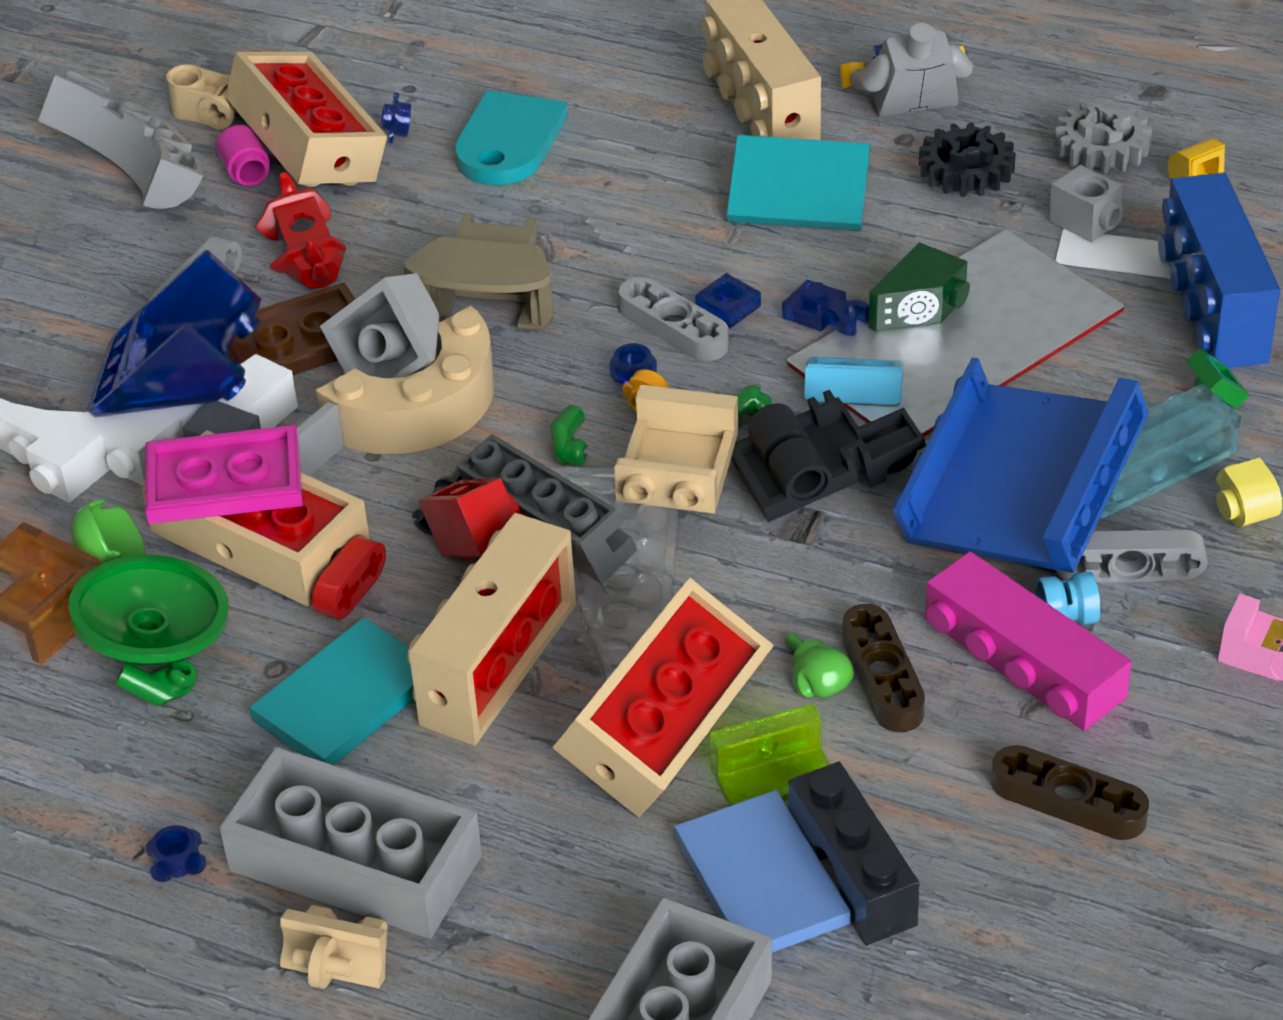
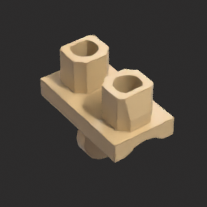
(333, 947)

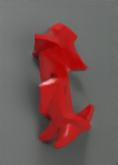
(312, 254)

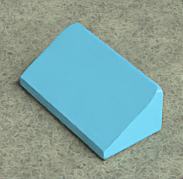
(854, 380)

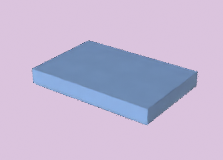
(762, 871)

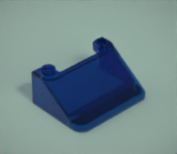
(178, 344)

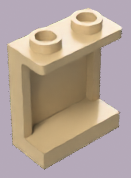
(678, 449)

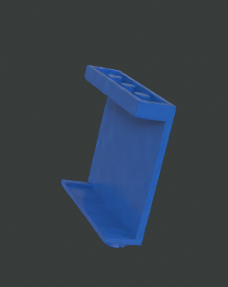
(1019, 471)

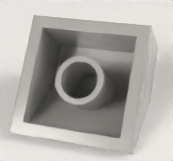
(386, 329)

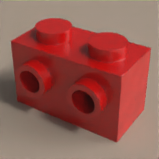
(468, 515)

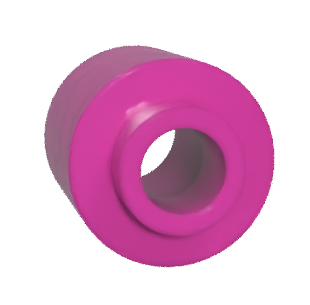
(242, 155)

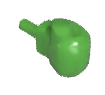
(818, 668)

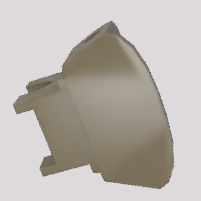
(487, 264)

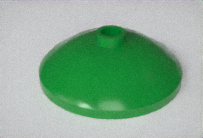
(148, 609)

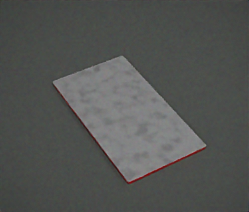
(1014, 318)

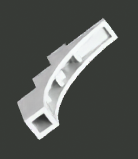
(75, 449)

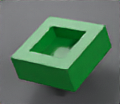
(1217, 378)

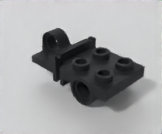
(819, 452)

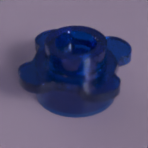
(396, 118)
(175, 853)

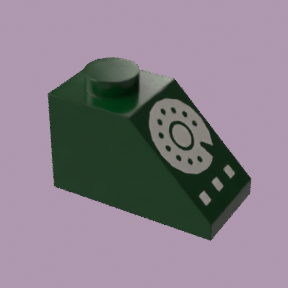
(919, 290)

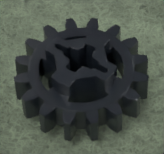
(967, 159)

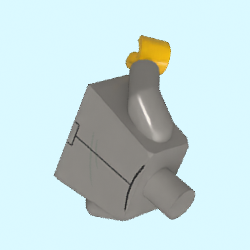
(911, 72)

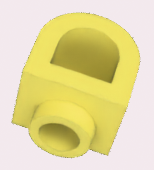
(1248, 493)

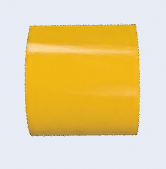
(1198, 159)

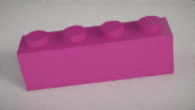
(1027, 640)

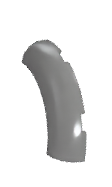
(127, 135)

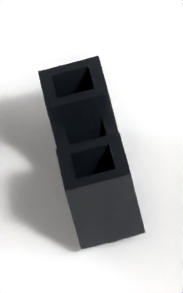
(866, 861)

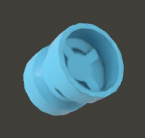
(1073, 597)

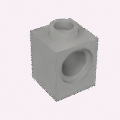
(1086, 203)

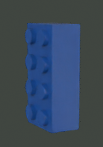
(1219, 270)

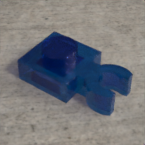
(822, 305)

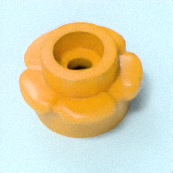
(642, 377)

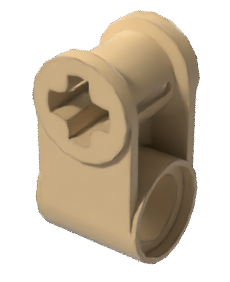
(200, 96)

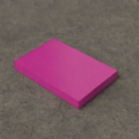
(222, 474)

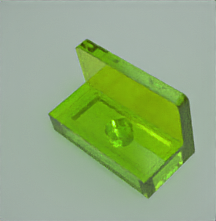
(767, 753)

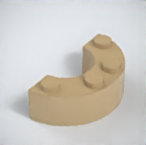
(426, 406)

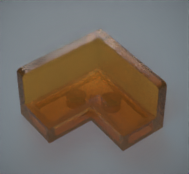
(40, 595)

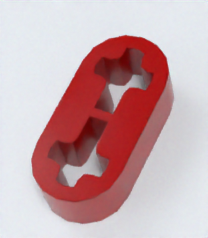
(349, 577)

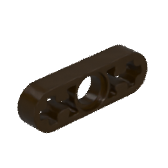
(880, 686)
(1081, 812)

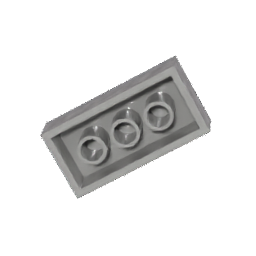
(352, 841)
(689, 970)

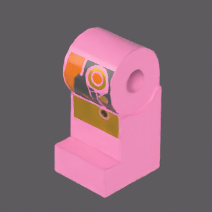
(1253, 640)

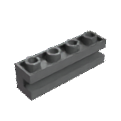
(551, 498)

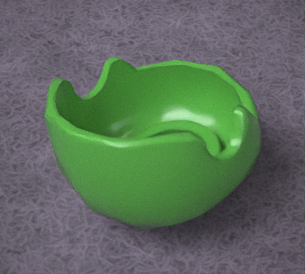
(106, 532)

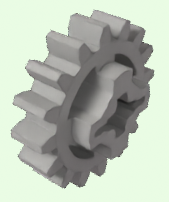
(1103, 136)

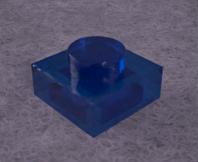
(729, 299)

